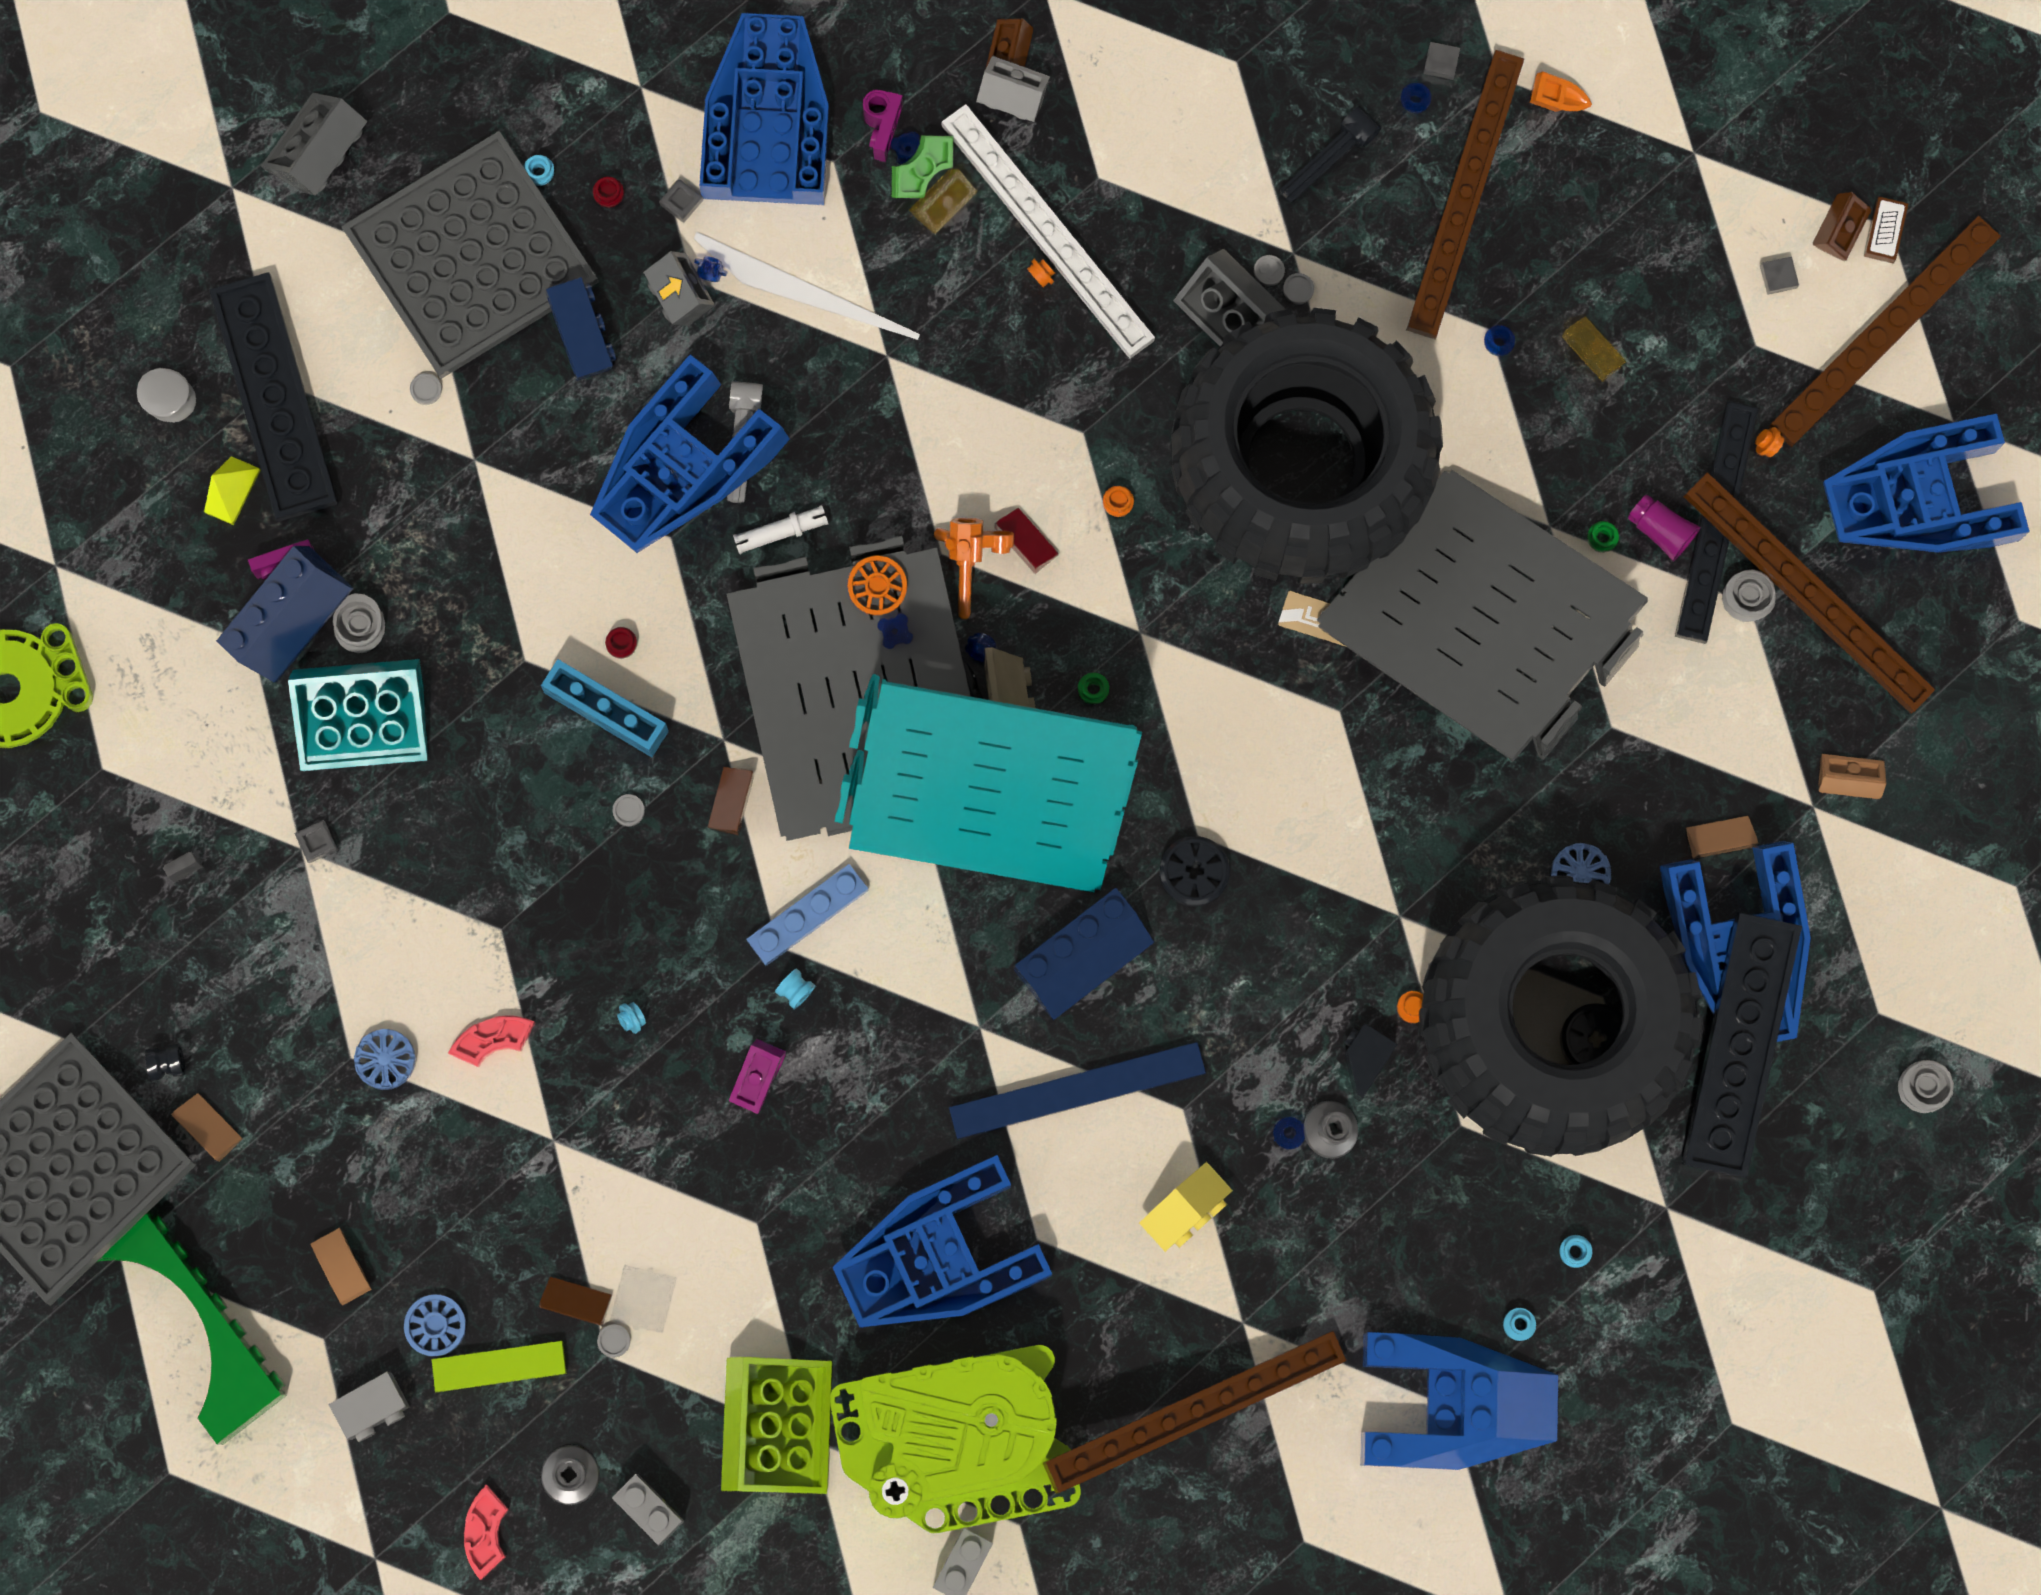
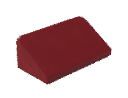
(1028, 541)

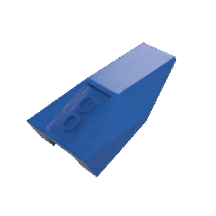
(766, 117)

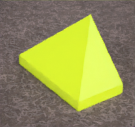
(230, 489)

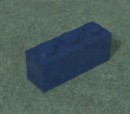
(580, 328)

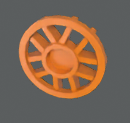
(877, 585)

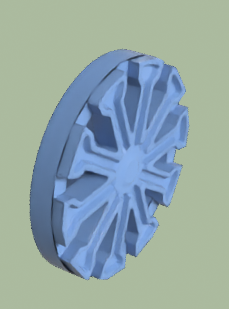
(1580, 869)
(384, 1059)
(434, 1325)

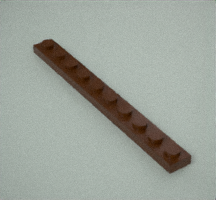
(1465, 194)
(1885, 331)
(1809, 593)
(1193, 1412)

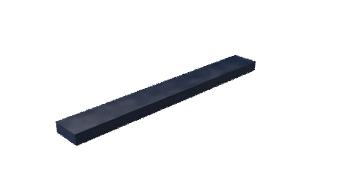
(1077, 1090)

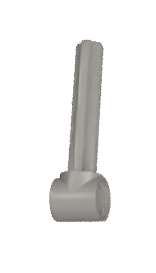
(744, 402)

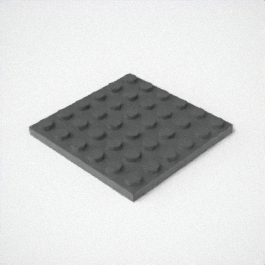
(467, 253)
(76, 1167)

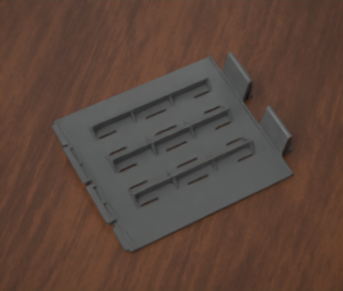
(777, 664)
(1471, 691)

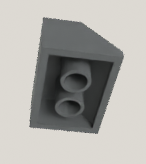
(315, 143)
(1224, 297)

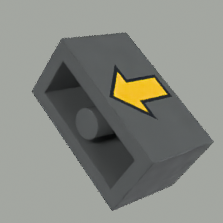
(678, 289)

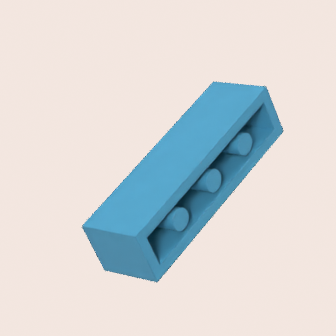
(604, 708)

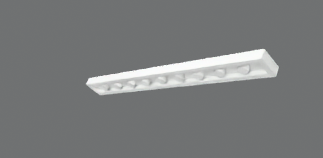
(1048, 231)

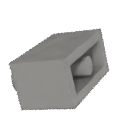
(1012, 89)
(369, 1407)
(648, 1509)
(963, 1564)

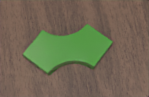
(912, 177)

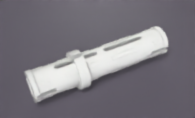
(781, 529)

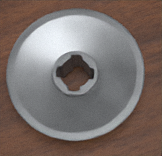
(1318, 1132)
(580, 1487)

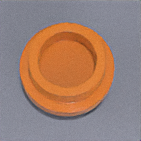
(1041, 272)
(1769, 442)
(1118, 501)
(1409, 1006)

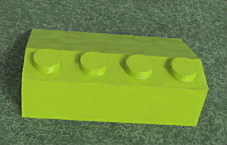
(776, 1425)

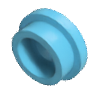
(539, 161)
(631, 1017)
(1583, 1244)
(1509, 1326)

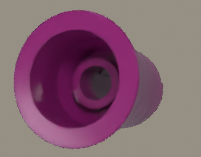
(1663, 526)

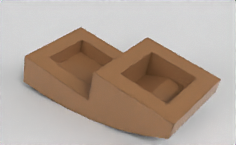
(340, 1266)

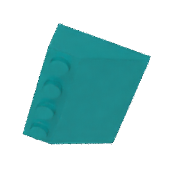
(359, 714)

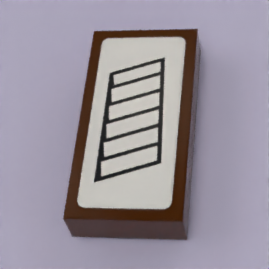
(1886, 230)

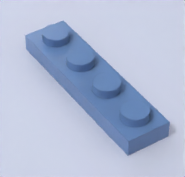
(807, 914)

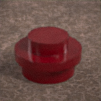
(608, 192)
(621, 642)

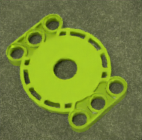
(39, 684)

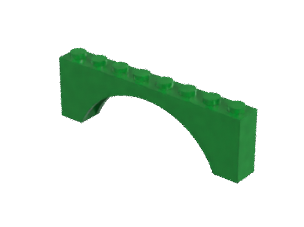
(239, 1381)

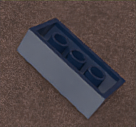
(285, 613)
(1084, 954)

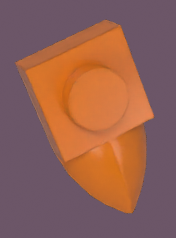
(1558, 94)

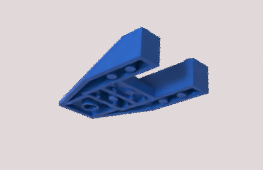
(669, 475)
(1908, 498)
(1709, 942)
(920, 1264)
(1476, 1403)

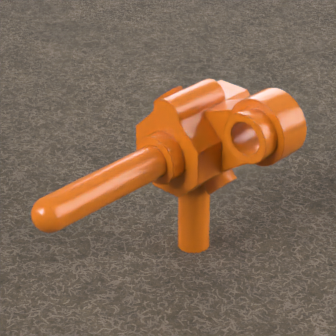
(966, 546)

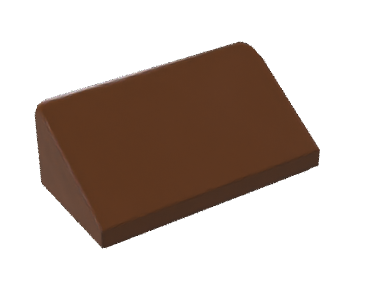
(1011, 41)
(1842, 225)
(731, 800)
(575, 1301)

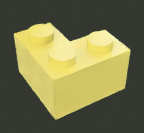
(1187, 1208)

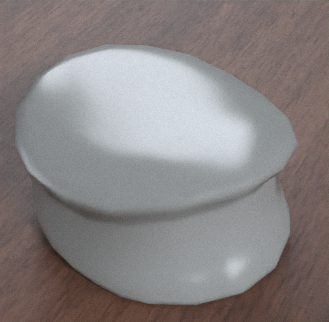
(166, 395)
(1749, 595)
(358, 623)
(1925, 1086)

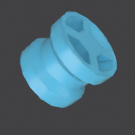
(795, 988)

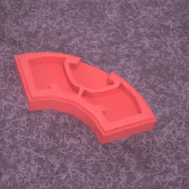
(491, 1036)
(481, 1532)

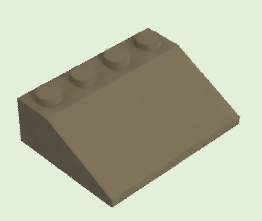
(1007, 678)

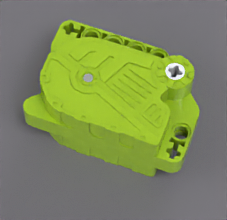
(954, 1437)

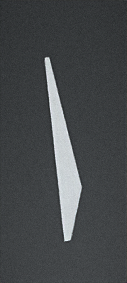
(770, 279)

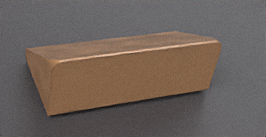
(1852, 776)
(1721, 837)
(207, 1127)

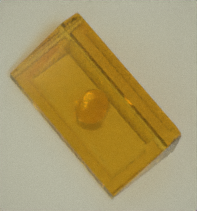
(943, 200)
(1593, 348)

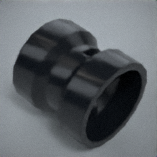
(166, 1060)

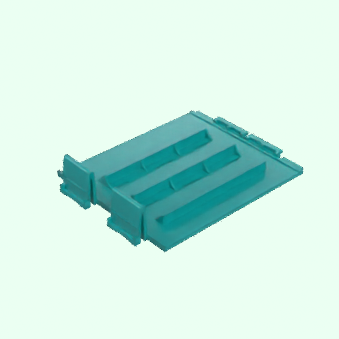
(987, 785)

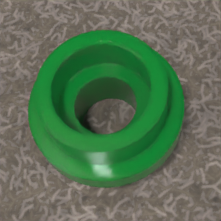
(1609, 530)
(1097, 679)

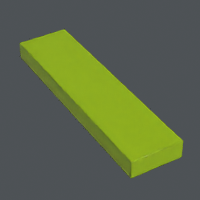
(499, 1366)

